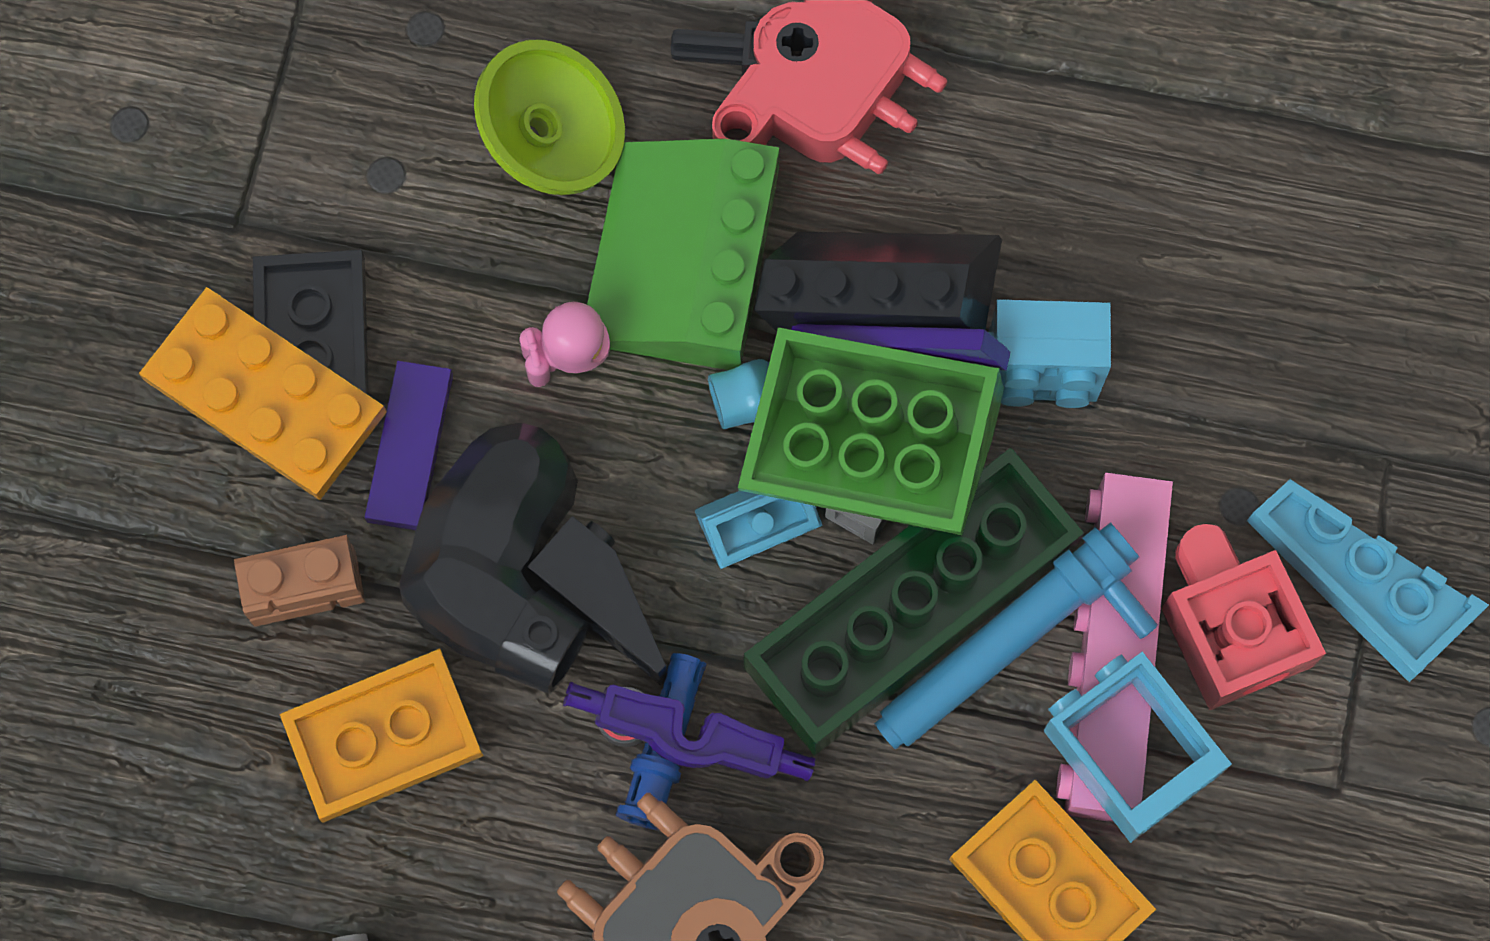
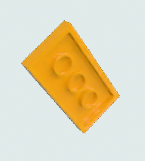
(263, 393)

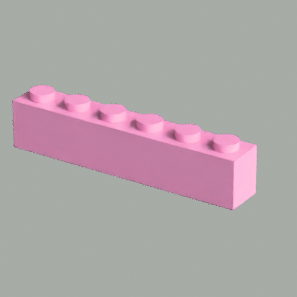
(1120, 728)

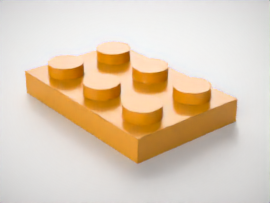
(380, 735)
(1049, 875)

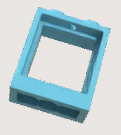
(1113, 678)

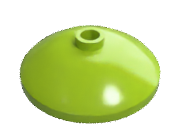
(564, 101)

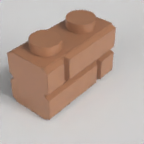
(299, 580)

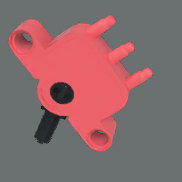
(829, 94)

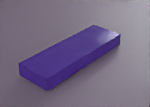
(408, 445)

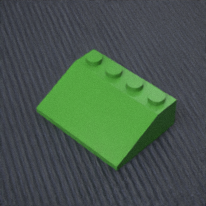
(684, 248)
(872, 430)

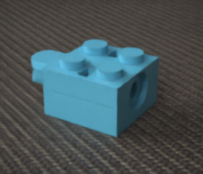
(1055, 350)

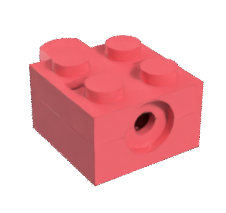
(1237, 620)

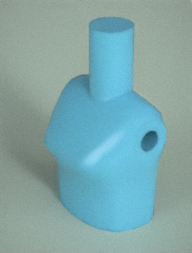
(738, 392)

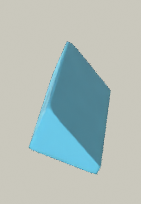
(752, 523)

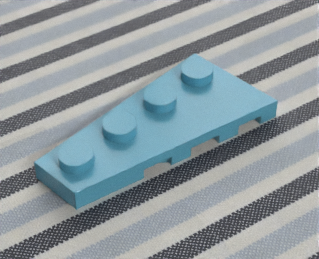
(1384, 596)

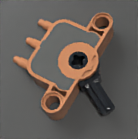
(693, 885)

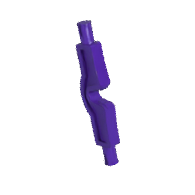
(660, 724)

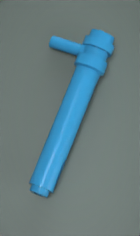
(1076, 579)

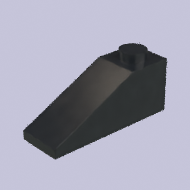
(589, 579)

